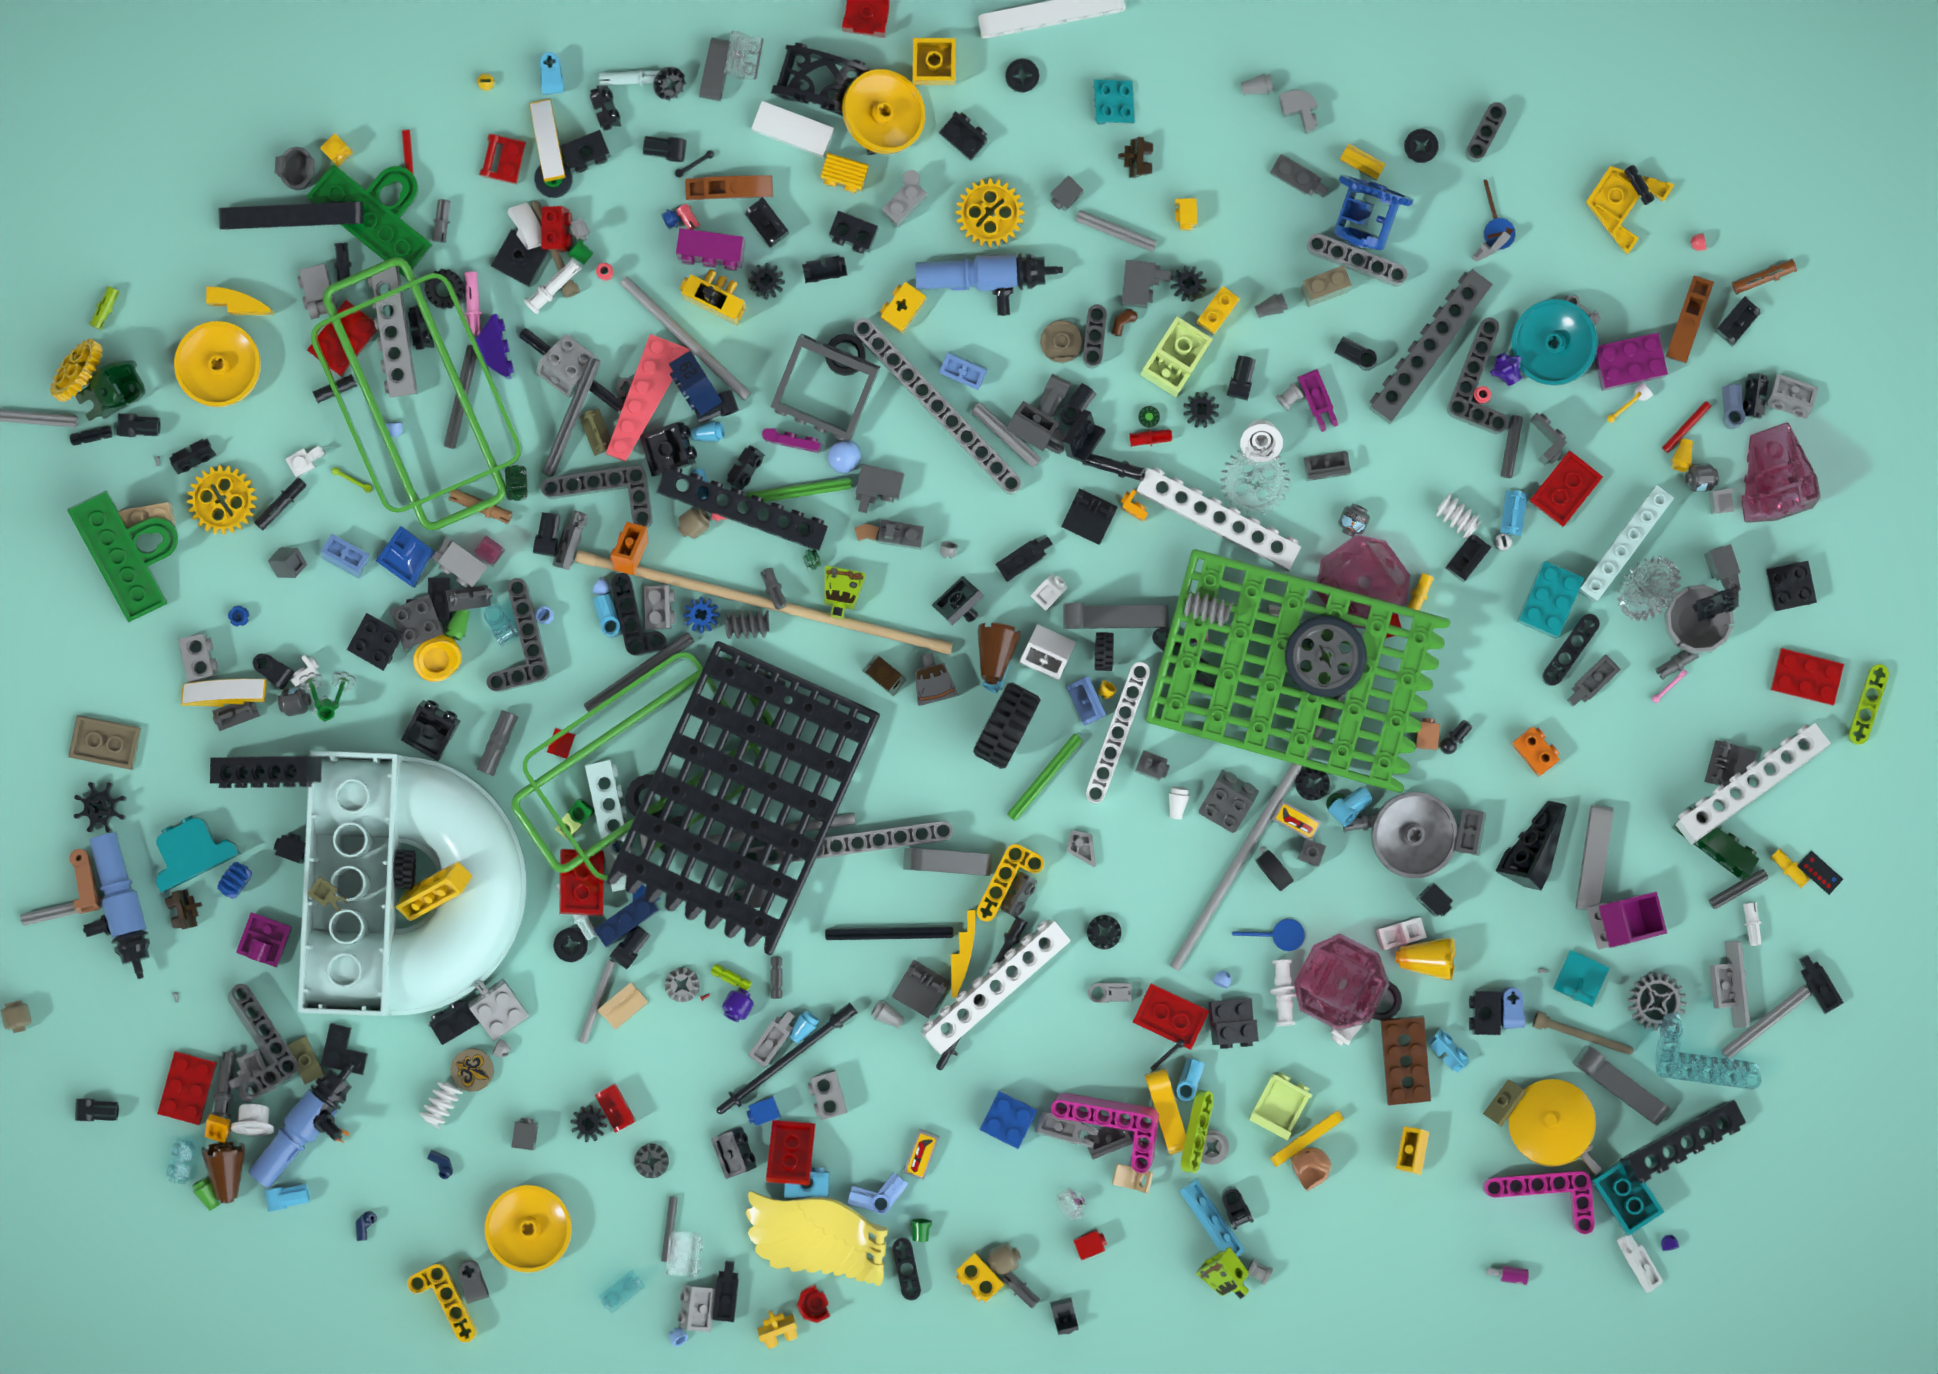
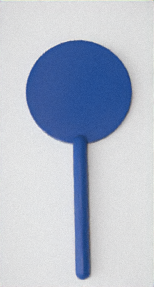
(1287, 934)

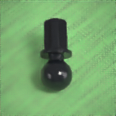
(1449, 744)

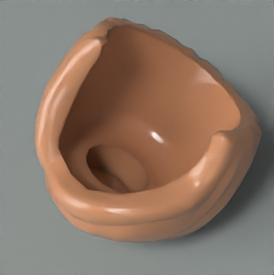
(1311, 1167)

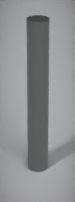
(670, 1222)

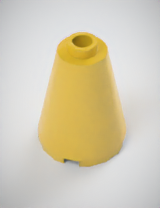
(1429, 958)

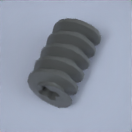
(747, 624)

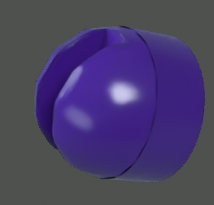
(1669, 1242)

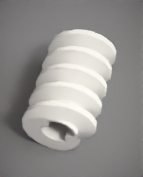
(1458, 516)
(440, 1103)

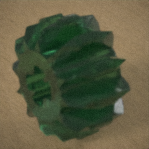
(516, 483)

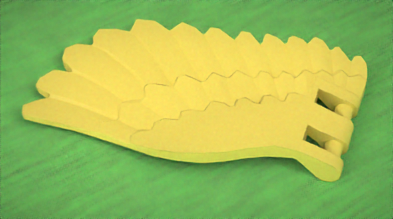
(816, 1237)

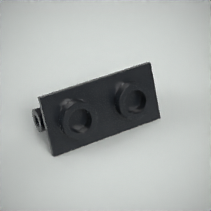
(603, 98)
(815, 271)
(421, 337)
(1755, 386)
(184, 461)
(741, 476)

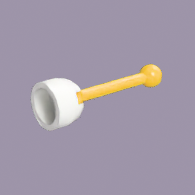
(1641, 393)

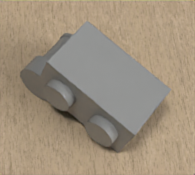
(906, 200)
(315, 282)
(459, 562)

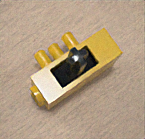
(714, 297)

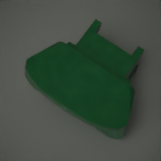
(104, 394)

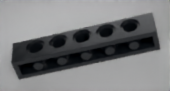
(265, 770)
(1635, 1163)

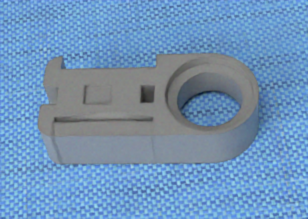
(1112, 991)

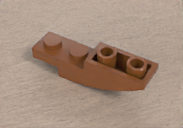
(729, 187)
(1689, 319)

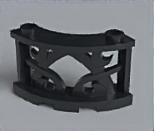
(794, 93)

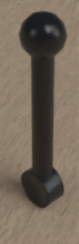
(679, 172)
(1179, 1043)

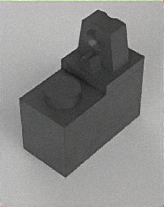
(1138, 279)
(877, 482)
(900, 534)
(1724, 566)

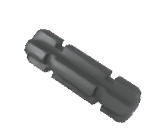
(776, 977)

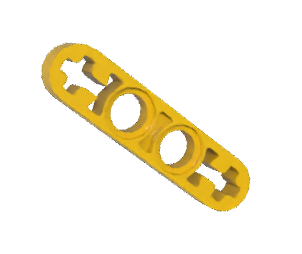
(1306, 1138)

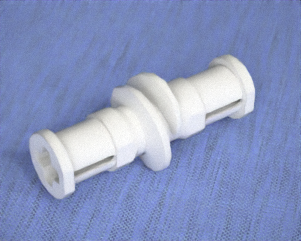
(1283, 992)

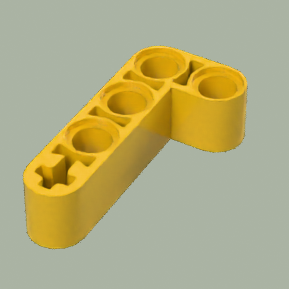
(1004, 884)
(1167, 1109)
(446, 1304)

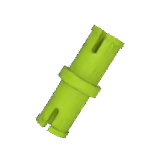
(104, 308)

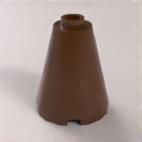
(996, 650)
(224, 1169)

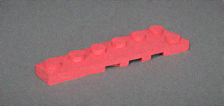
(644, 395)

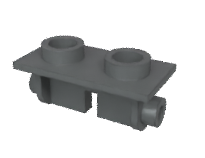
(468, 598)
(234, 714)
(1024, 887)

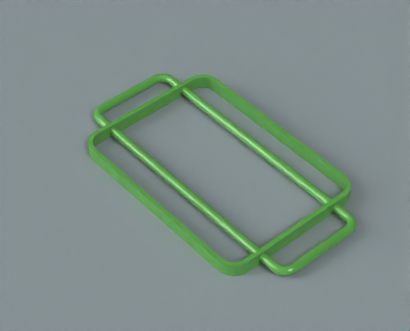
(413, 283)
(536, 784)

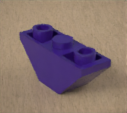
(495, 347)

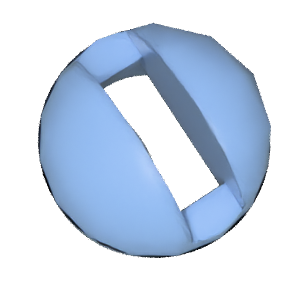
(395, 428)
(602, 587)
(541, 614)
(1222, 979)
(678, 1337)

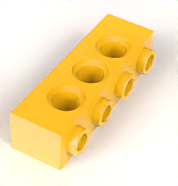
(434, 891)

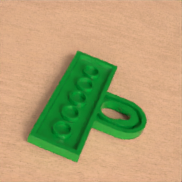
(382, 226)
(117, 553)

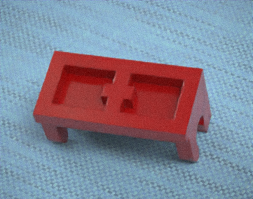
(615, 1108)

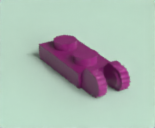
(1317, 398)
(790, 440)

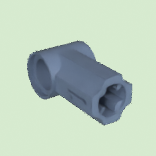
(1732, 404)

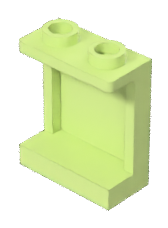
(1280, 1105)

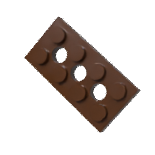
(1417, 1069)

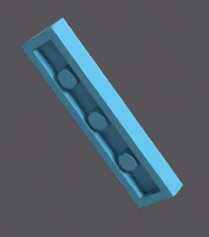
(1210, 1217)

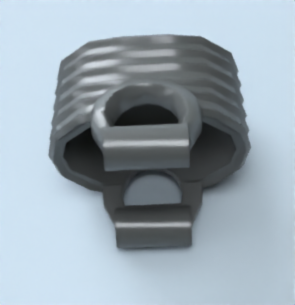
(295, 168)

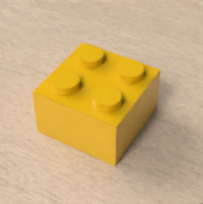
(934, 61)

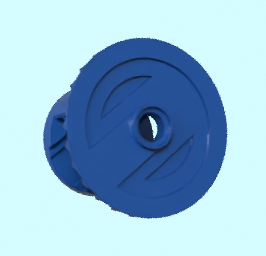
(1360, 212)

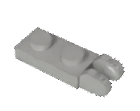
(1064, 1129)

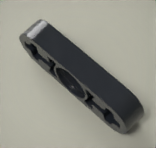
(904, 1286)

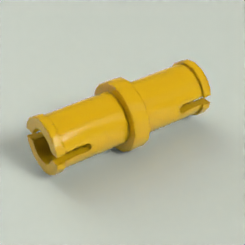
(1420, 592)
(1790, 868)

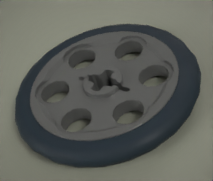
(1309, 680)

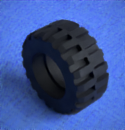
(1006, 725)

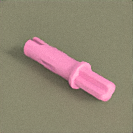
(472, 302)

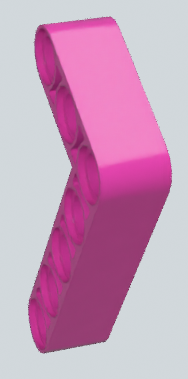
(1114, 1120)
(1547, 1188)

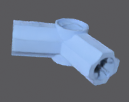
(866, 1199)

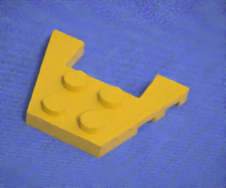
(1614, 200)

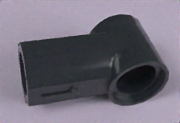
(671, 149)
(1354, 352)
(1241, 381)
(1078, 402)
(725, 408)
(131, 425)
(547, 540)
(627, 951)
(96, 1110)

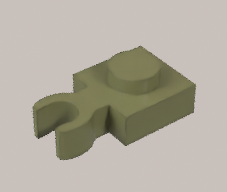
(324, 892)

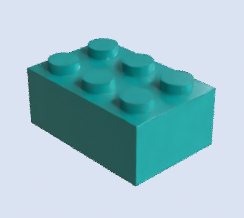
(1550, 599)
(1628, 1201)

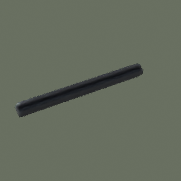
(596, 388)
(889, 933)

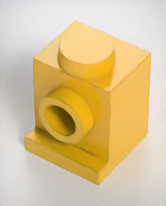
(336, 150)
(1186, 214)

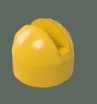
(485, 86)
(1106, 689)

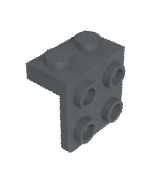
(1556, 437)
(1228, 801)

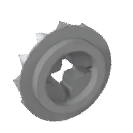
(692, 984)
(1222, 1147)

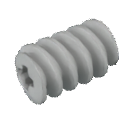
(1208, 608)

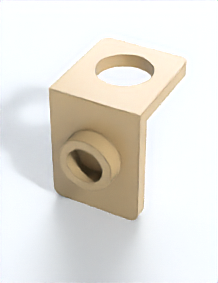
(1127, 1177)

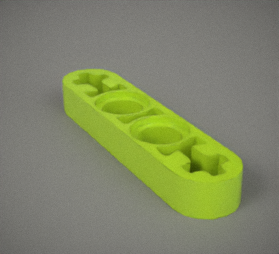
(1865, 703)
(1197, 1131)

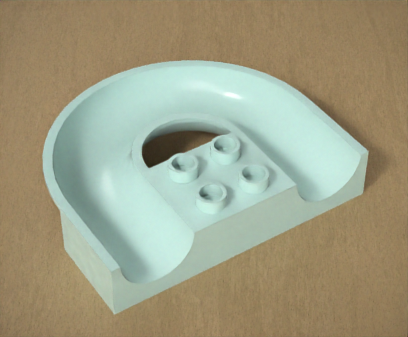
(355, 822)

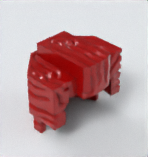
(813, 1304)

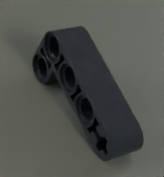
(633, 614)

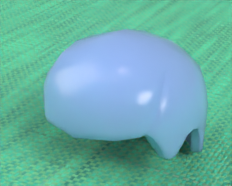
(844, 456)

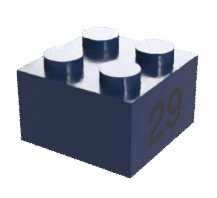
(694, 383)

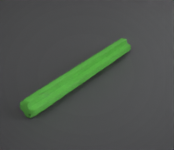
(803, 489)
(1044, 777)

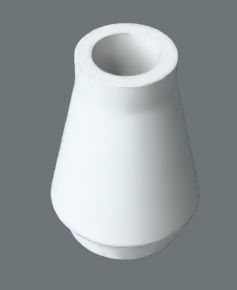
(1177, 802)

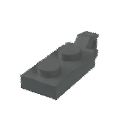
(1298, 176)
(569, 540)
(1594, 680)

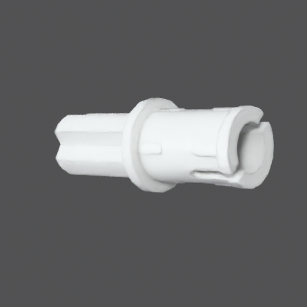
(1752, 923)

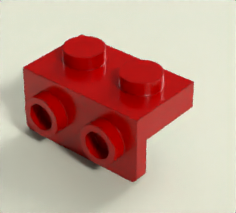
(556, 228)

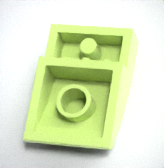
(1176, 356)

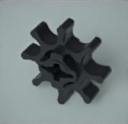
(104, 798)

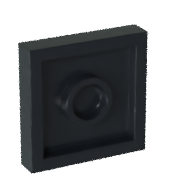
(517, 261)
(958, 601)

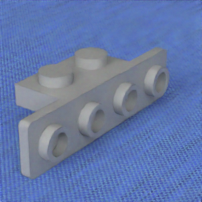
(1729, 985)

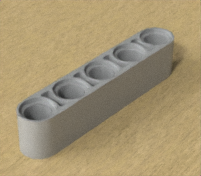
(1368, 259)
(1594, 856)

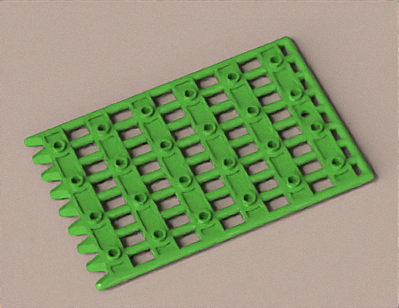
(1402, 700)

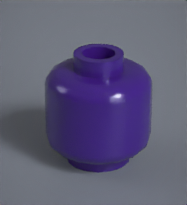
(737, 1005)

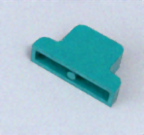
(190, 852)

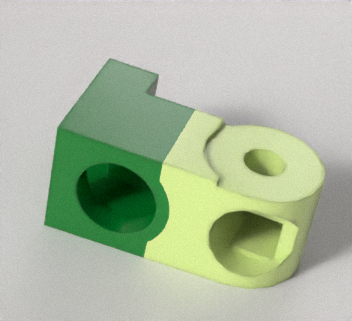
(576, 817)

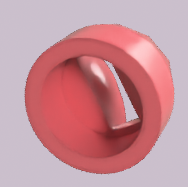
(1698, 242)

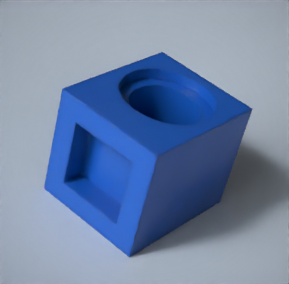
(763, 1111)

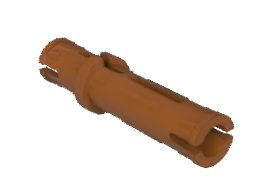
(1788, 267)

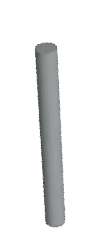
(596, 1002)

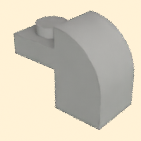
(1301, 103)

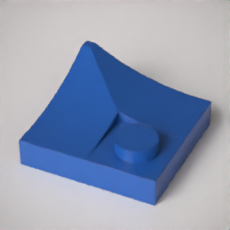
(405, 556)

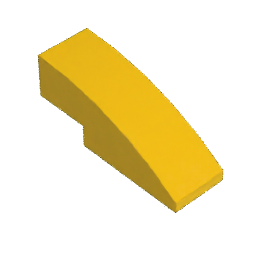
(236, 302)

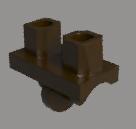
(1134, 157)
(185, 908)

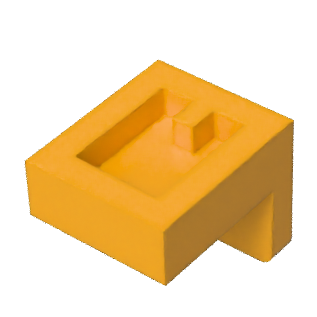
(1137, 509)
(217, 1128)

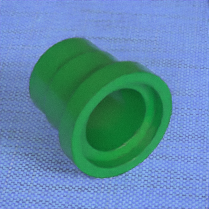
(581, 252)
(920, 1229)

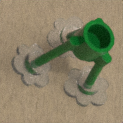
(326, 707)

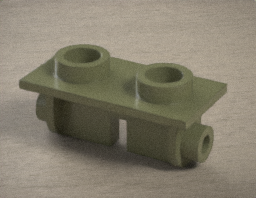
(595, 431)

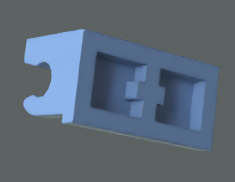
(963, 370)
(344, 555)
(1086, 701)

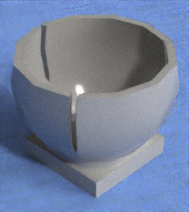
(1683, 623)

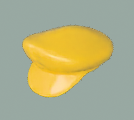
(437, 658)

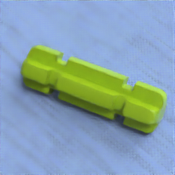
(730, 977)

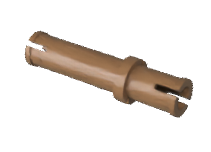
(468, 500)

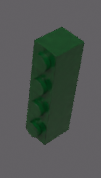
(1725, 850)

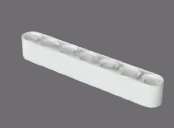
(1044, 15)
(1117, 721)

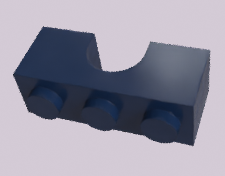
(626, 920)

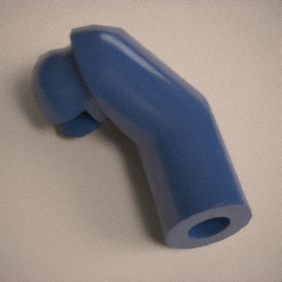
(443, 1162)
(363, 1223)

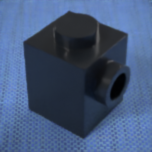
(290, 847)

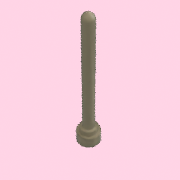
(570, 288)
(1542, 1021)

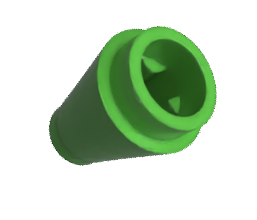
(458, 625)
(204, 1191)

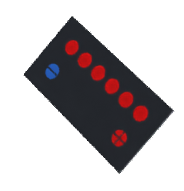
(1820, 872)

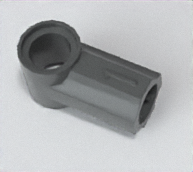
(1054, 392)

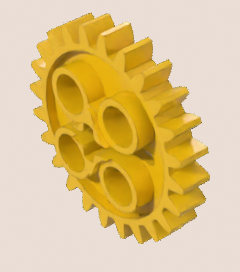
(1004, 226)
(76, 370)
(238, 489)

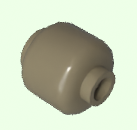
(693, 522)
(16, 1016)
(1004, 1258)

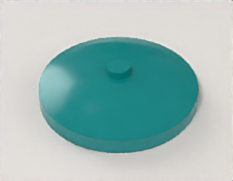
(1555, 342)

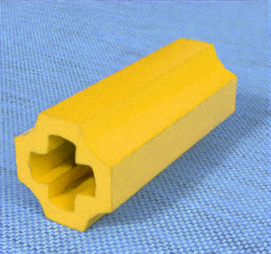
(1362, 162)

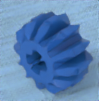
(698, 622)
(234, 880)

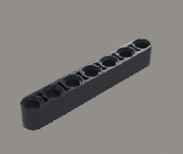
(291, 215)

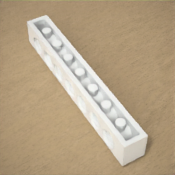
(1284, 559)
(1694, 830)
(1006, 985)

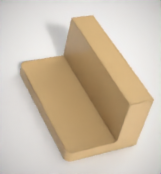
(623, 1005)

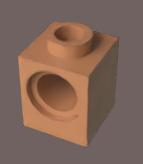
(1428, 736)

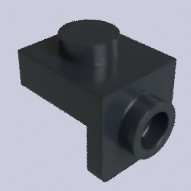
(1064, 1316)

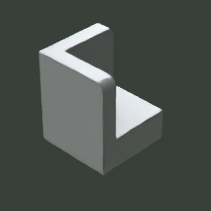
(1721, 501)

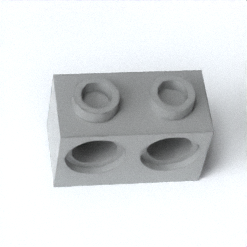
(192, 659)
(834, 1094)

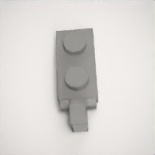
(772, 1039)

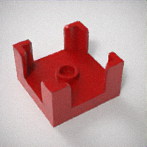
(866, 17)

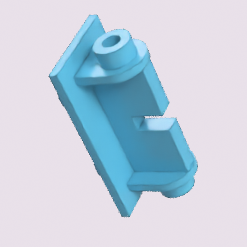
(1513, 512)
(1456, 1057)

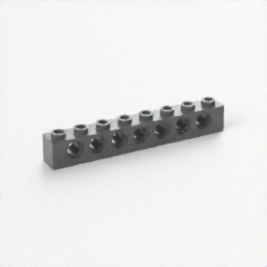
(1479, 287)

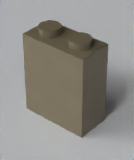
(1326, 286)

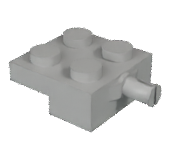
(497, 1008)

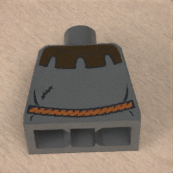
(933, 682)

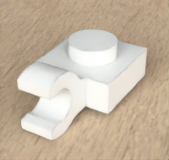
(302, 462)

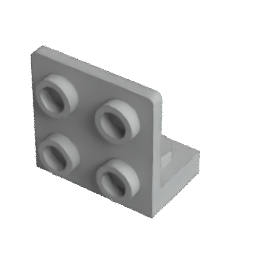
(564, 365)

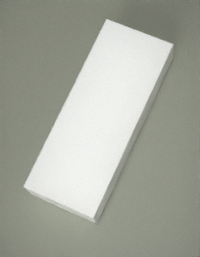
(792, 129)

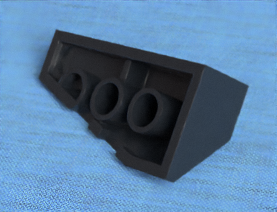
(1533, 854)

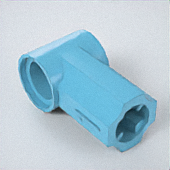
(606, 614)
(1347, 809)
(1190, 1077)
(283, 1197)

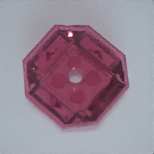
(1370, 559)
(1323, 971)

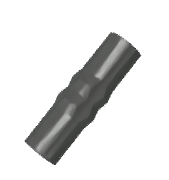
(497, 743)

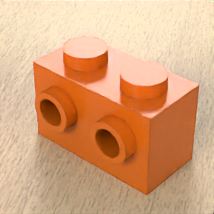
(629, 548)
(1536, 751)

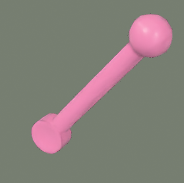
(1656, 698)

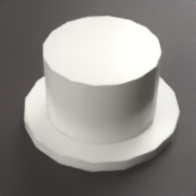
(1262, 434)
(253, 1121)

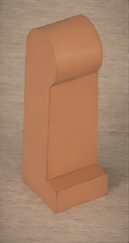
(85, 881)

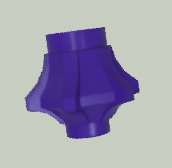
(1507, 368)

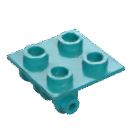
(1113, 101)

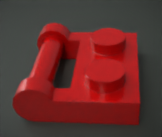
(509, 162)

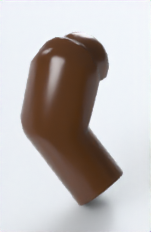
(1121, 319)

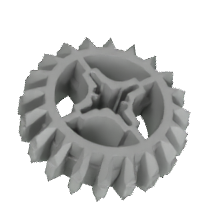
(1646, 985)

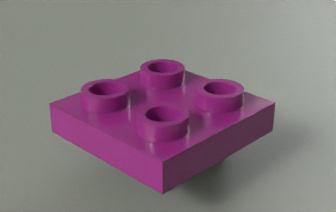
(264, 939)

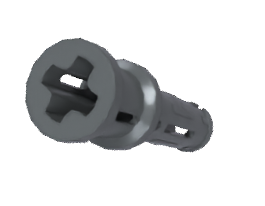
(223, 1095)

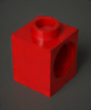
(1090, 1244)

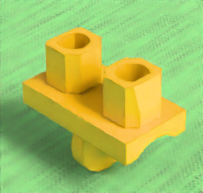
(776, 1326)

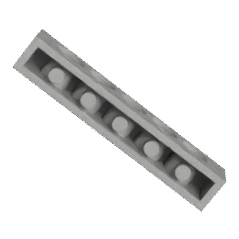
(407, 384)

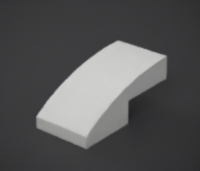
(528, 226)
(1401, 933)

